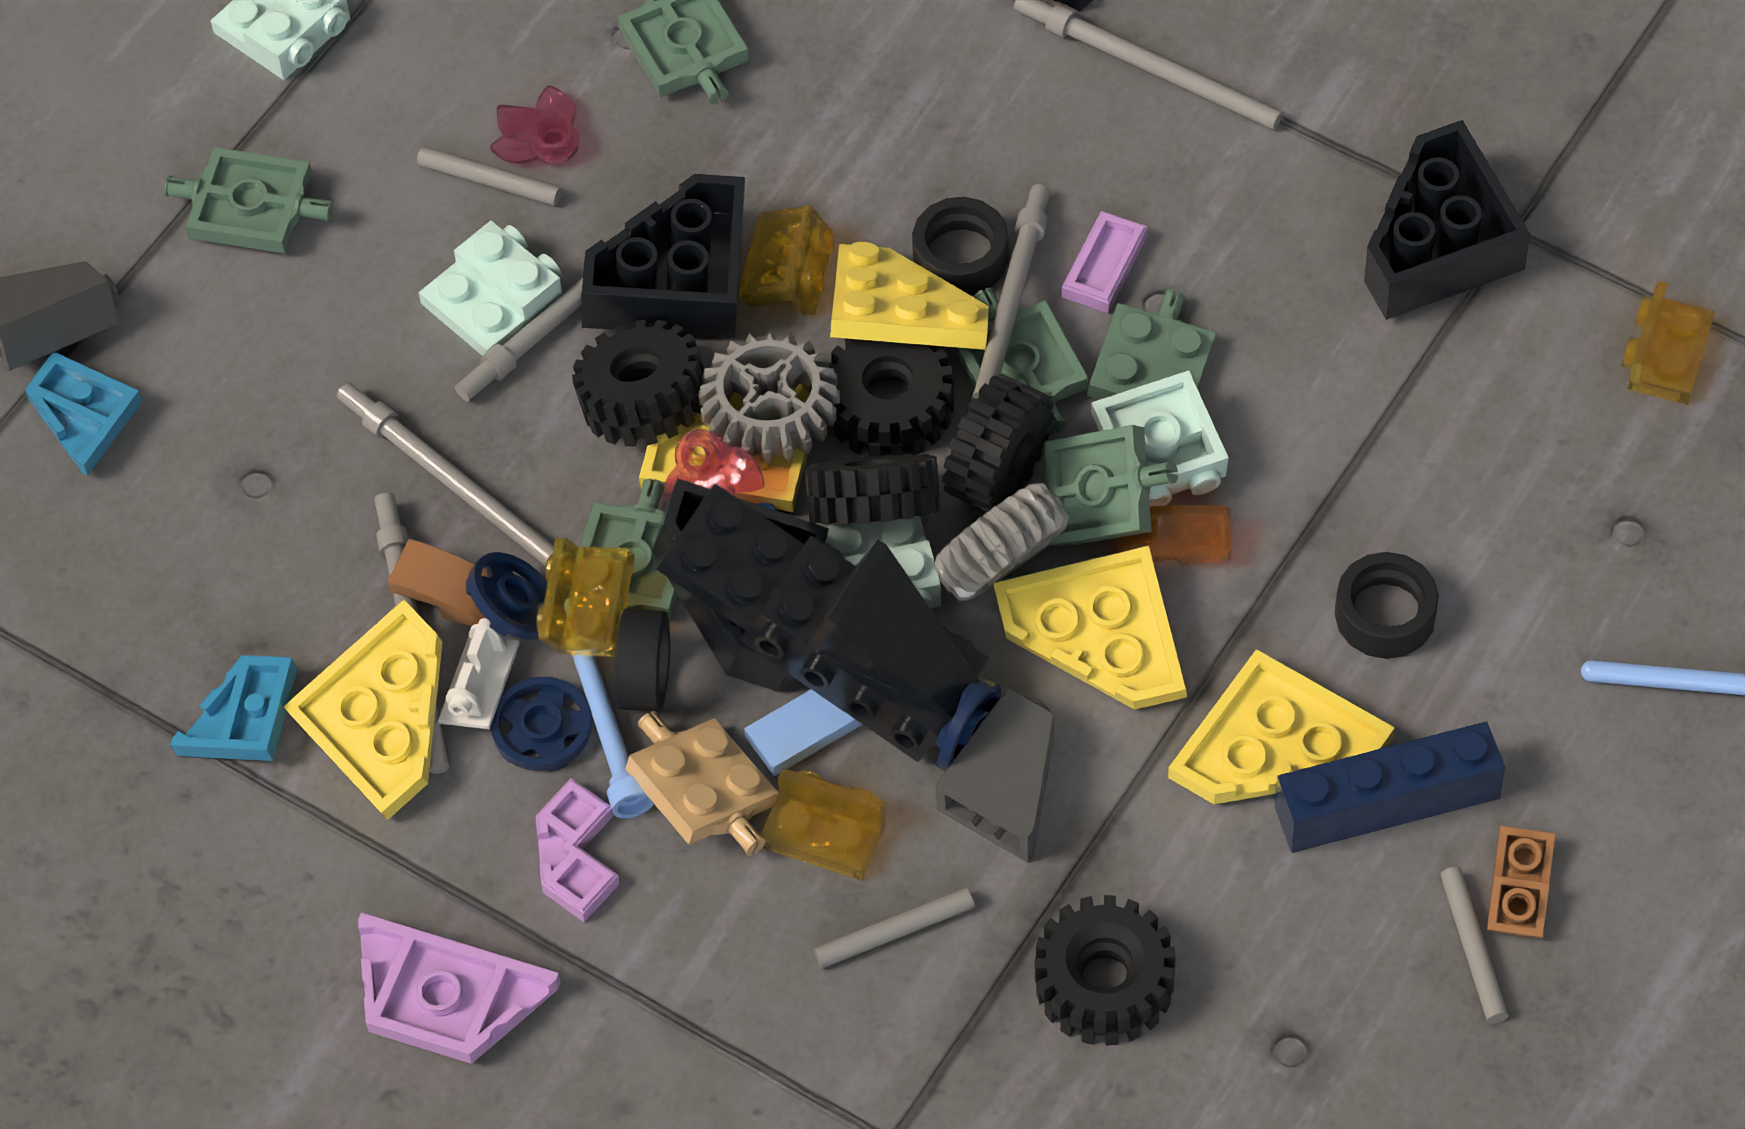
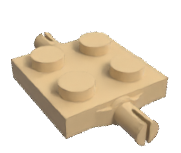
(702, 781)

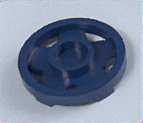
(506, 597)
(973, 708)
(541, 724)

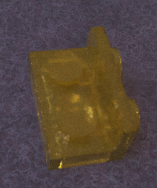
(788, 259)
(1669, 347)
(584, 598)
(824, 823)

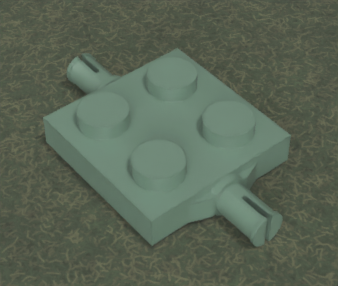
(684, 44)
(248, 199)
(1149, 348)
(1035, 355)
(1103, 483)
(635, 529)

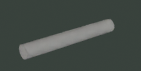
(489, 176)
(894, 928)
(1474, 945)

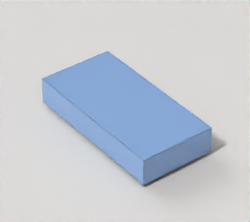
(797, 731)

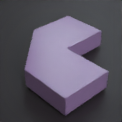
(566, 870)

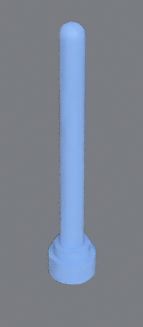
(1664, 677)
(624, 793)

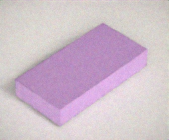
(1104, 262)

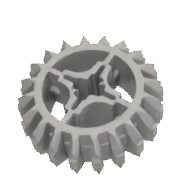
(767, 379)
(1001, 541)

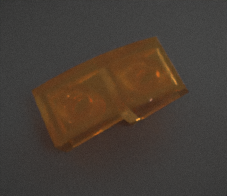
(1185, 534)

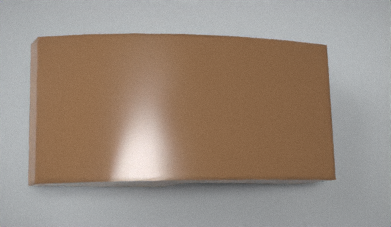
(436, 579)
(1521, 882)

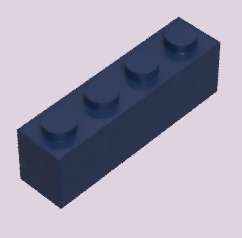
(1389, 787)

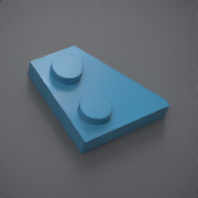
(81, 408)
(243, 713)

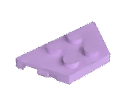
(444, 991)

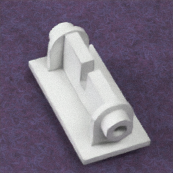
(479, 678)

